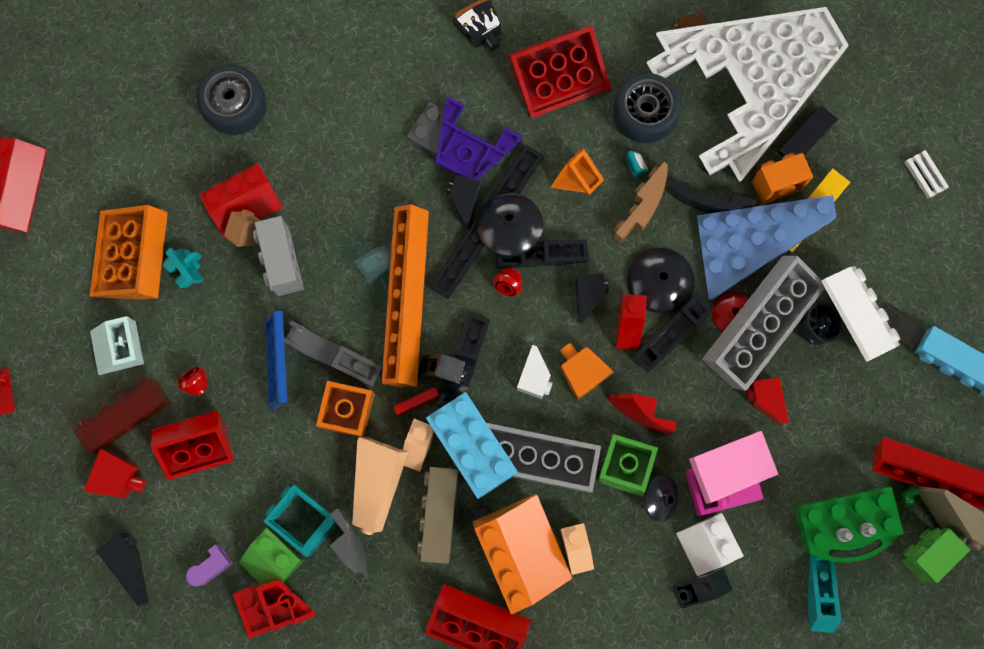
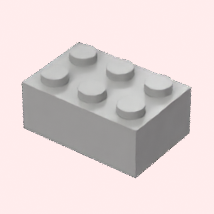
(278, 256)

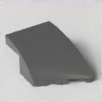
(349, 545)

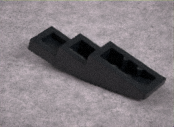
(548, 254)

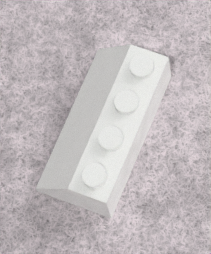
(861, 313)

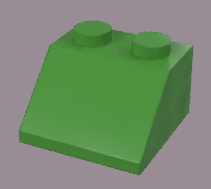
(270, 558)

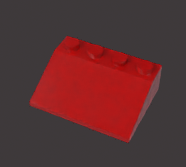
(559, 71)

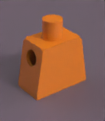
(583, 370)

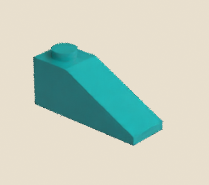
(823, 596)

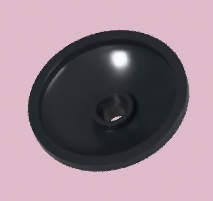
(513, 236)
(661, 295)

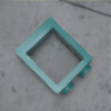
(319, 535)

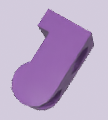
(210, 568)

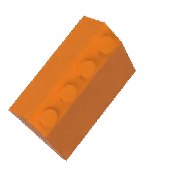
(129, 253)
(522, 552)

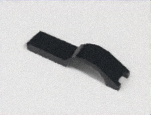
(467, 351)

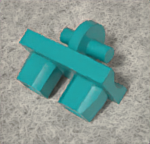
(187, 265)

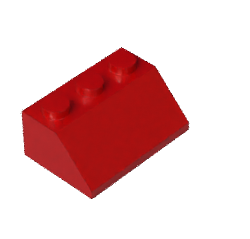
(244, 191)
(191, 445)

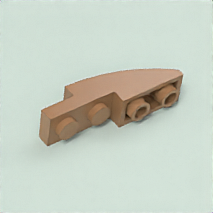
(648, 198)

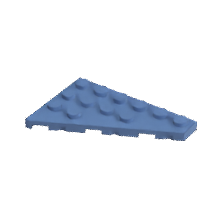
(748, 238)

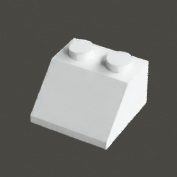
(709, 544)

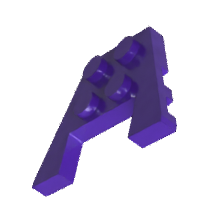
(465, 153)

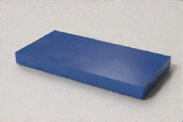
(275, 360)

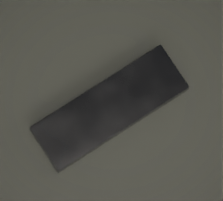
(809, 133)

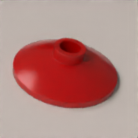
(723, 308)

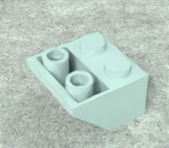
(116, 345)

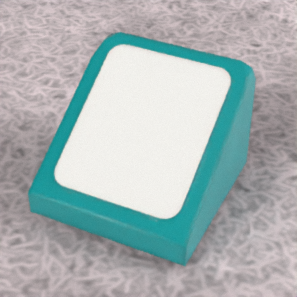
(636, 164)

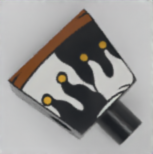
(479, 24)

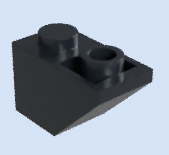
(702, 588)

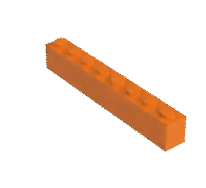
(405, 296)

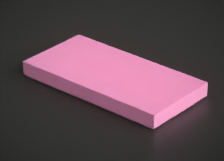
(733, 467)

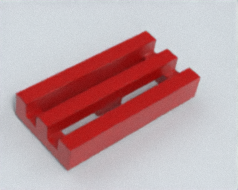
(416, 402)

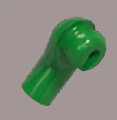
(907, 495)

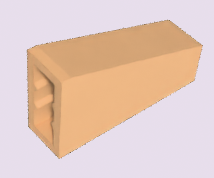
(375, 483)

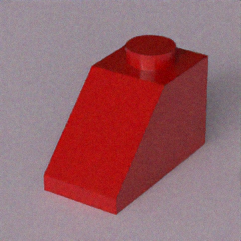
(769, 399)

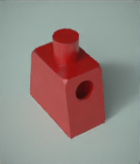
(113, 476)

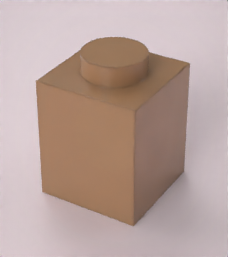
(241, 228)

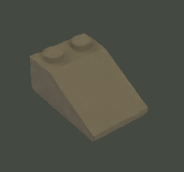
(956, 515)

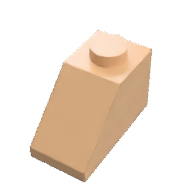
(418, 444)
(577, 548)

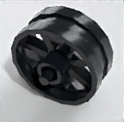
(828, 318)

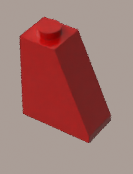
(630, 322)

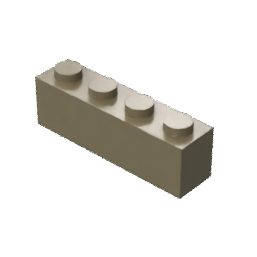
(439, 515)

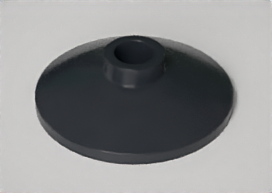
(661, 498)

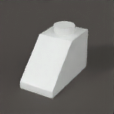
(535, 376)

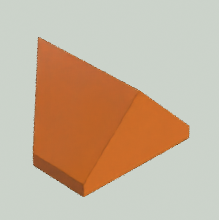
(579, 174)

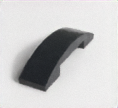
(679, 191)
(672, 333)

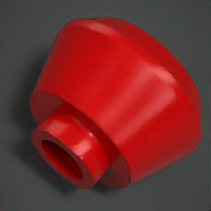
(508, 282)
(193, 381)

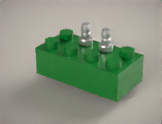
(849, 523)

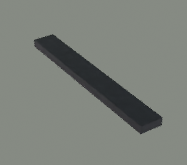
(471, 245)

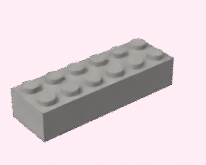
(764, 322)
(549, 458)

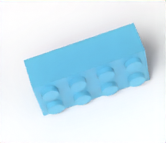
(472, 445)

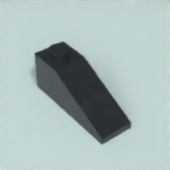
(125, 563)

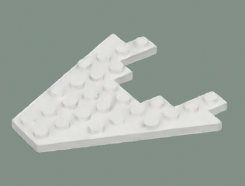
(773, 64)

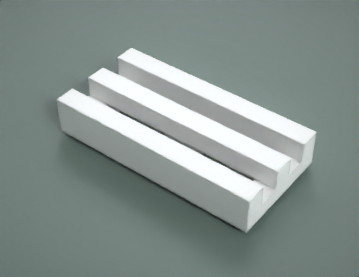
(933, 170)

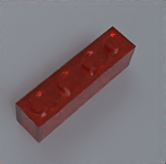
(122, 416)

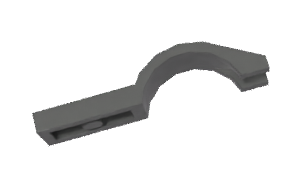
(332, 354)

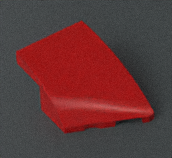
(641, 411)
(270, 607)

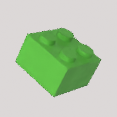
(628, 465)
(934, 554)

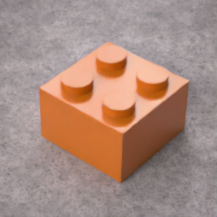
(782, 177)
(345, 409)

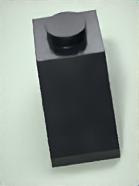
(464, 197)
(589, 293)
(441, 369)

